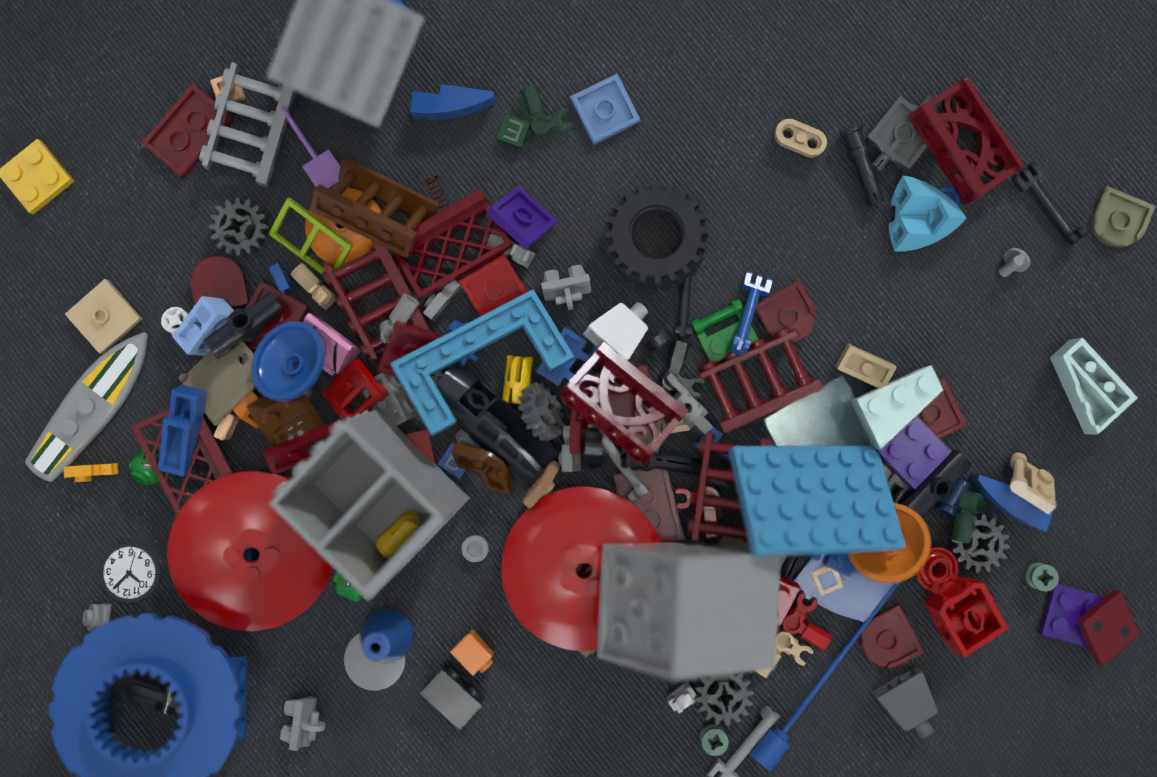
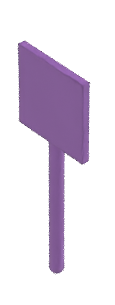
(323, 168)

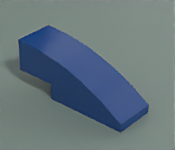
(450, 103)
(181, 429)
(1011, 504)

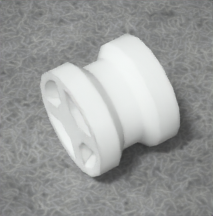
(172, 318)

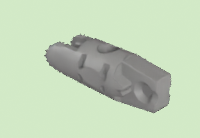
(696, 411)

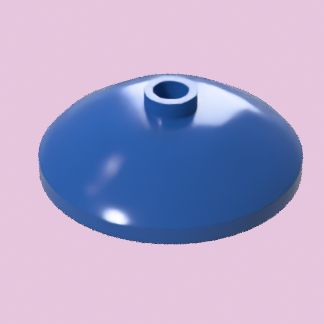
(288, 361)

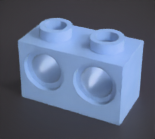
(202, 321)

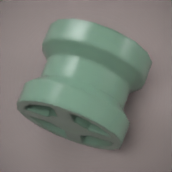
(1034, 575)
(711, 734)

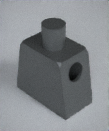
(908, 701)

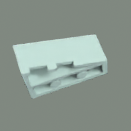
(1091, 386)
(894, 405)

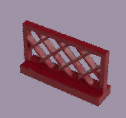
(446, 223)
(205, 443)

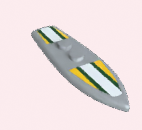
(88, 408)

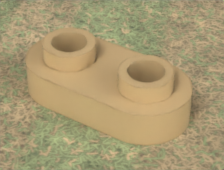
(801, 135)

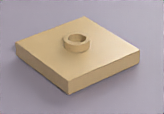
(103, 316)

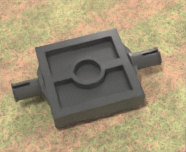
(897, 137)

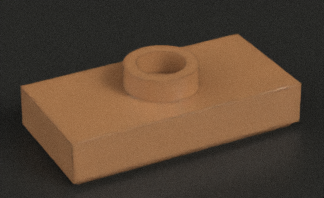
(542, 485)

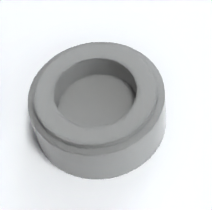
(475, 548)

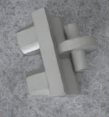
(566, 289)
(304, 724)

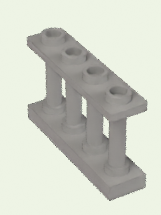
(275, 119)

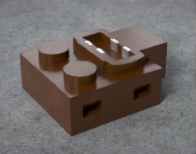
(284, 419)

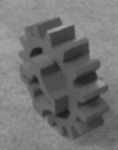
(250, 223)
(541, 411)
(989, 537)
(734, 695)

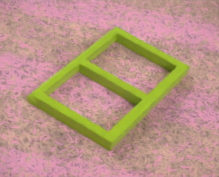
(318, 224)

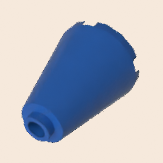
(385, 636)

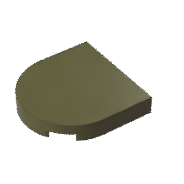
(1120, 218)

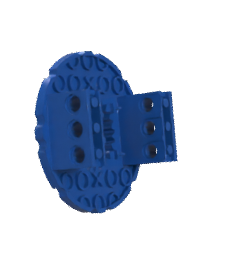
(182, 653)

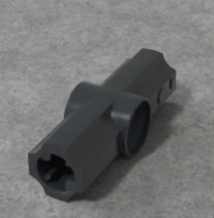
(233, 333)
(939, 484)
(154, 693)

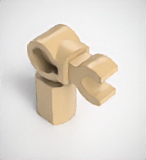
(312, 285)
(788, 644)

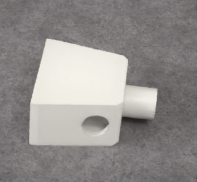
(619, 328)

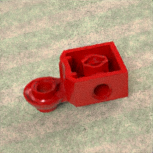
(959, 605)

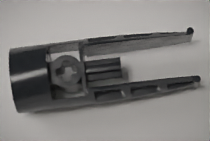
(494, 424)

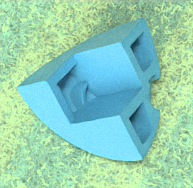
(921, 215)

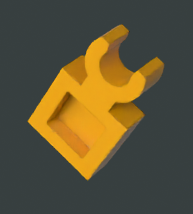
(85, 472)

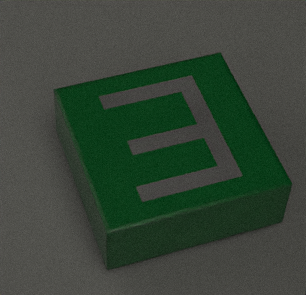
(513, 131)

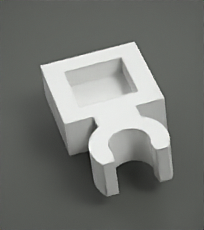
(681, 697)

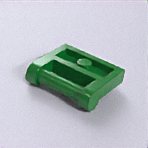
(720, 343)

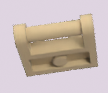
(1036, 486)

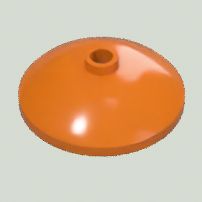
(328, 248)
(902, 564)

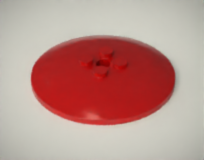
(548, 547)
(210, 560)

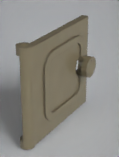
(223, 379)

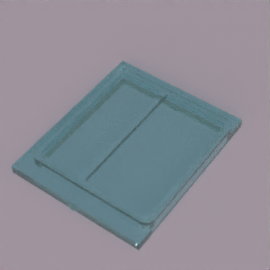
(819, 419)

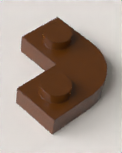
(493, 470)

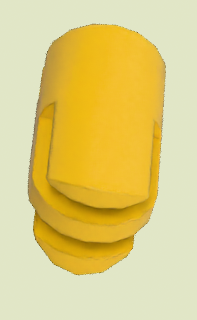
(517, 377)
(398, 534)

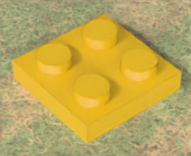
(35, 176)

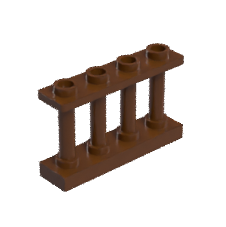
(367, 222)

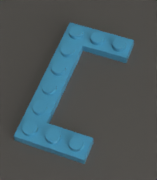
(417, 367)

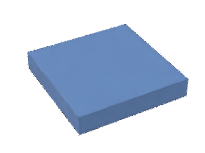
(605, 109)

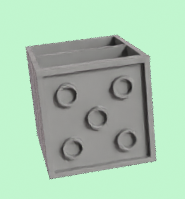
(346, 53)
(358, 490)
(688, 608)

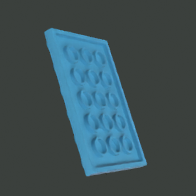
(815, 500)

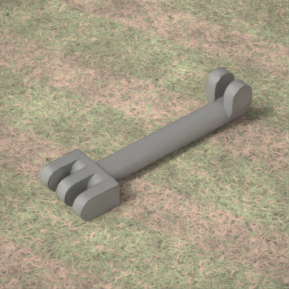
(639, 488)
(727, 770)

